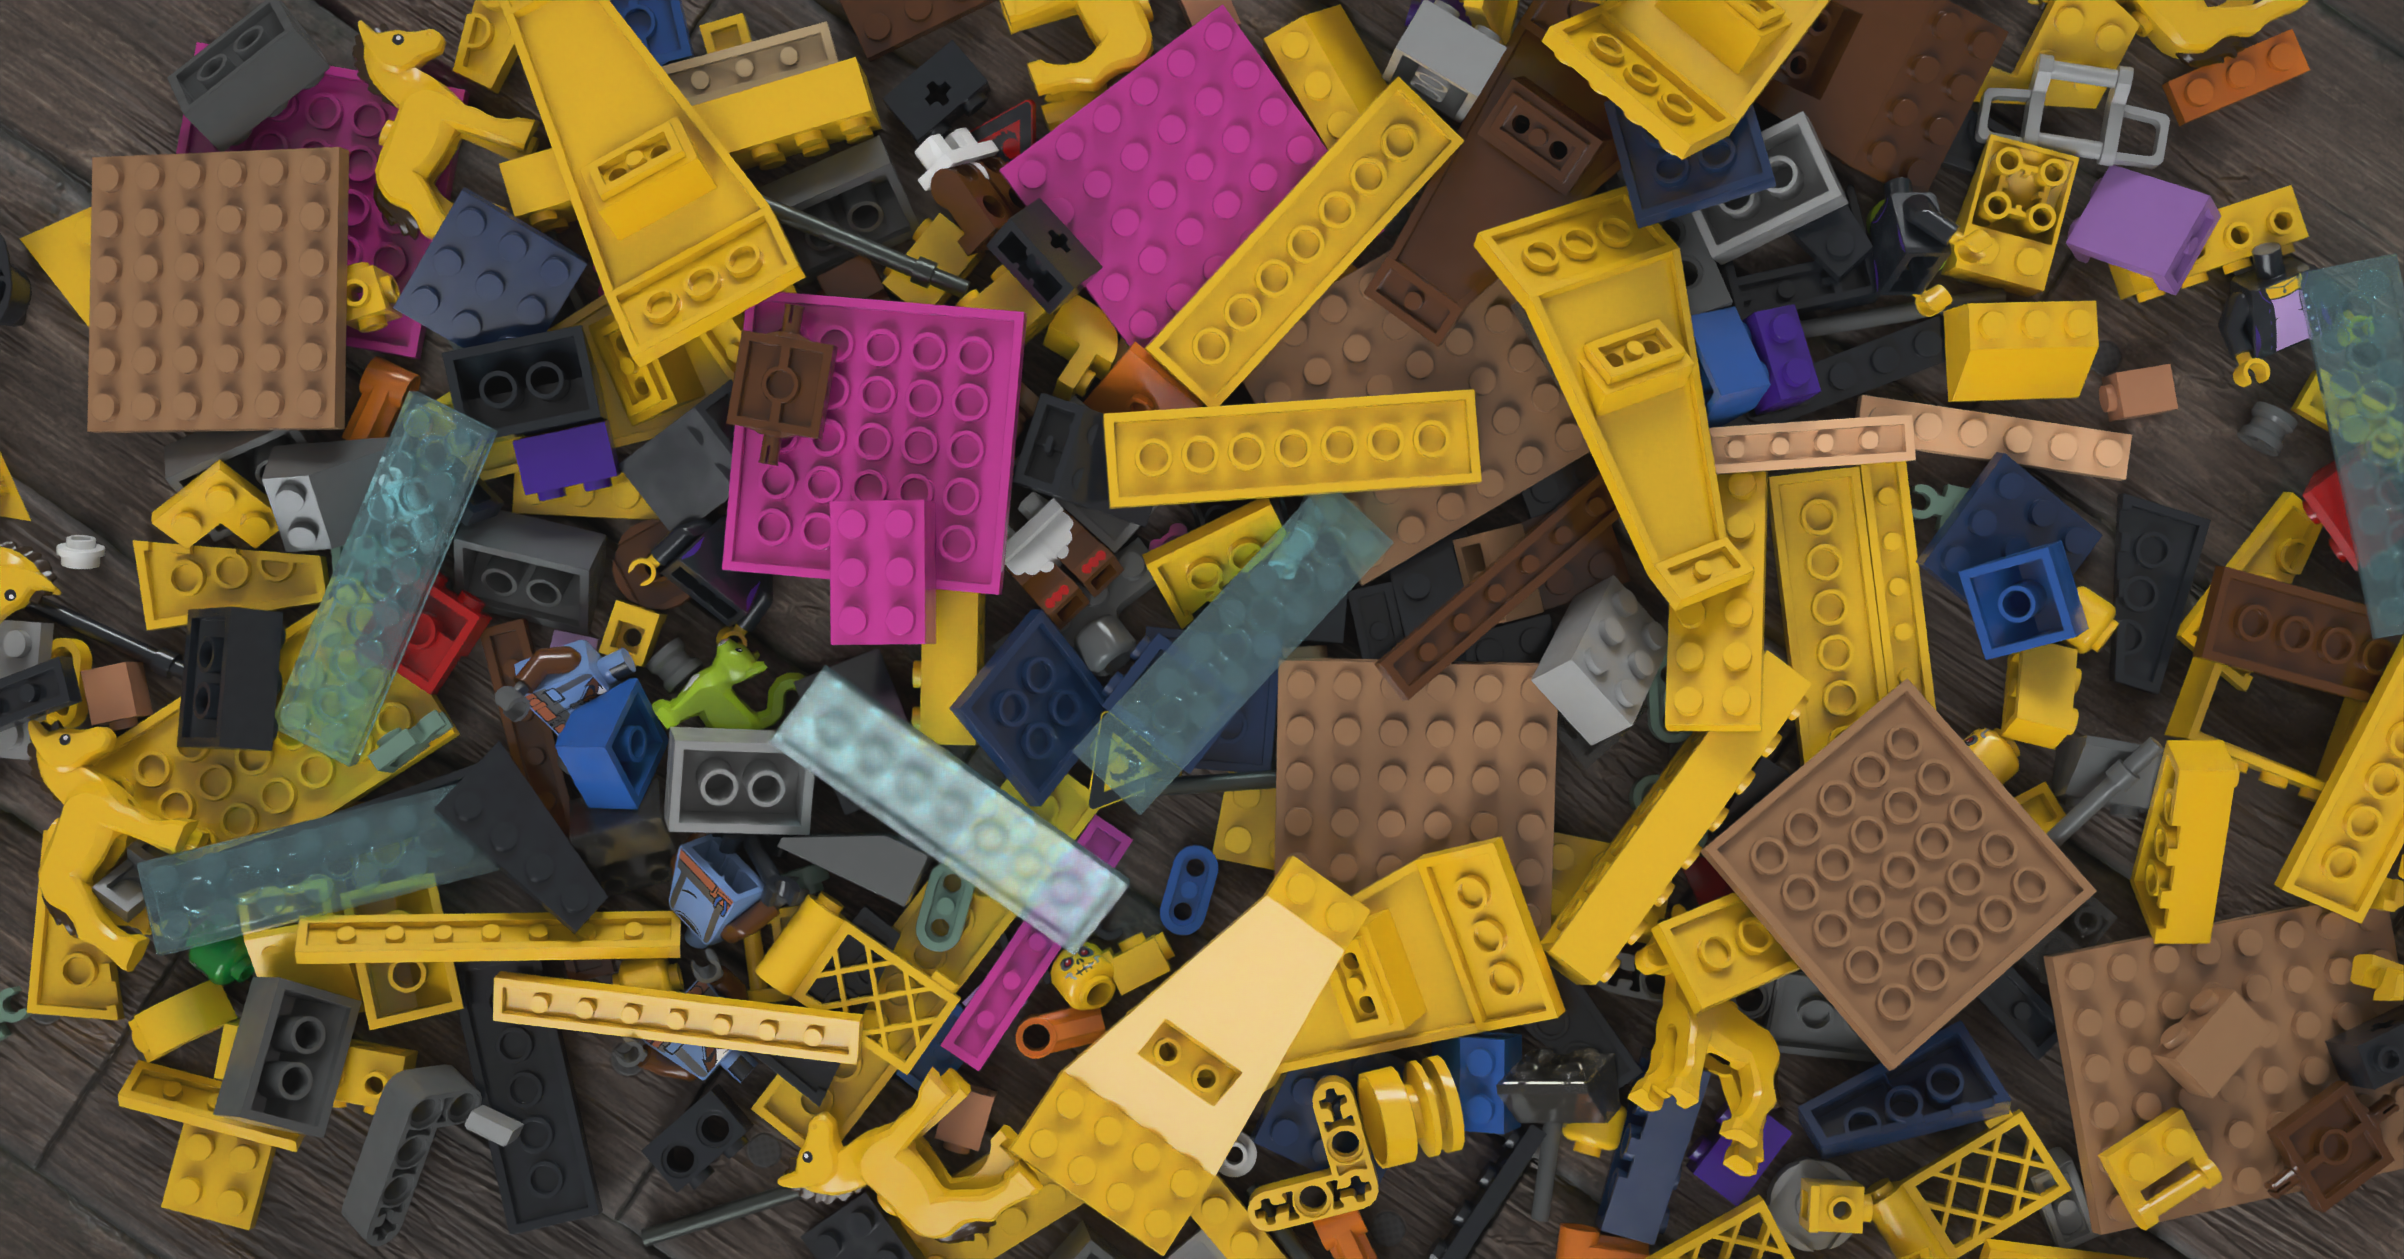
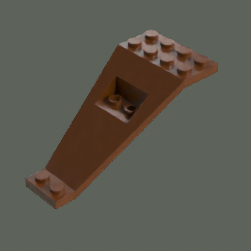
(1887, 82)
(1498, 176)

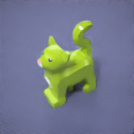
(716, 703)

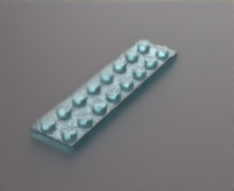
(2359, 361)
(383, 577)
(1232, 648)
(949, 810)
(304, 871)

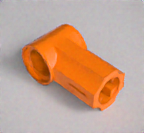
(381, 400)
(1066, 1028)
(1345, 1236)
(1588, 1242)

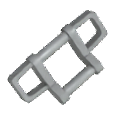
(2115, 109)

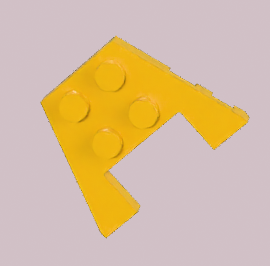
(2076, 33)

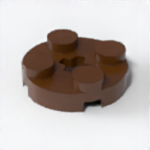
(635, 544)

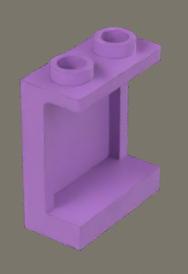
(2144, 226)

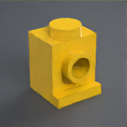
(632, 616)
(1139, 960)
(1821, 1196)

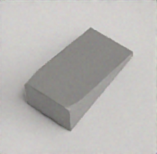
(2067, 1212)

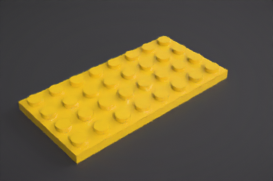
(257, 790)

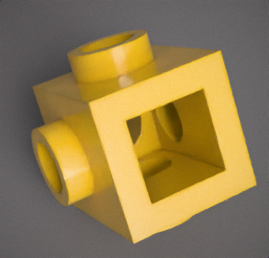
(378, 297)

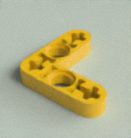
(1342, 1168)

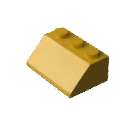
(1325, 70)
(2019, 350)
(408, 989)

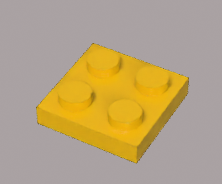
(218, 1177)

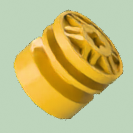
(1412, 1111)

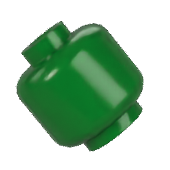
(223, 961)

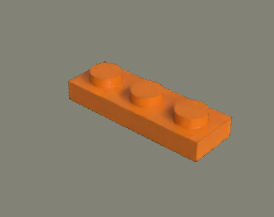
(2237, 78)

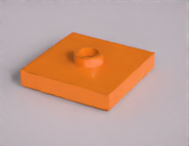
(1139, 385)

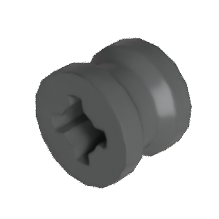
(2267, 428)
(674, 665)

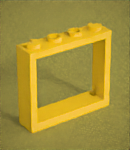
(2192, 708)

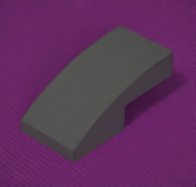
(122, 888)

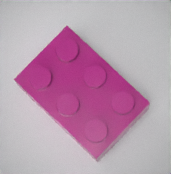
(882, 572)

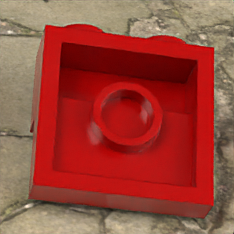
(443, 634)

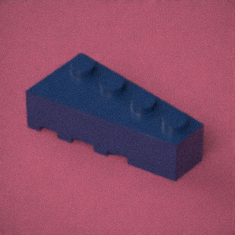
(1930, 1091)
(1647, 1165)

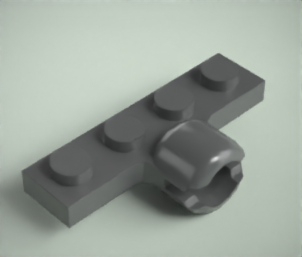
(1097, 629)

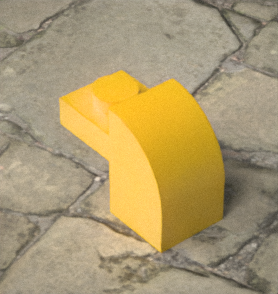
(1085, 339)
(181, 1020)

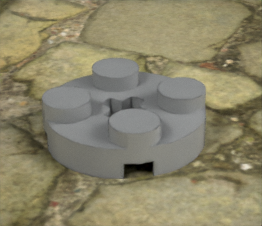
(1784, 1203)

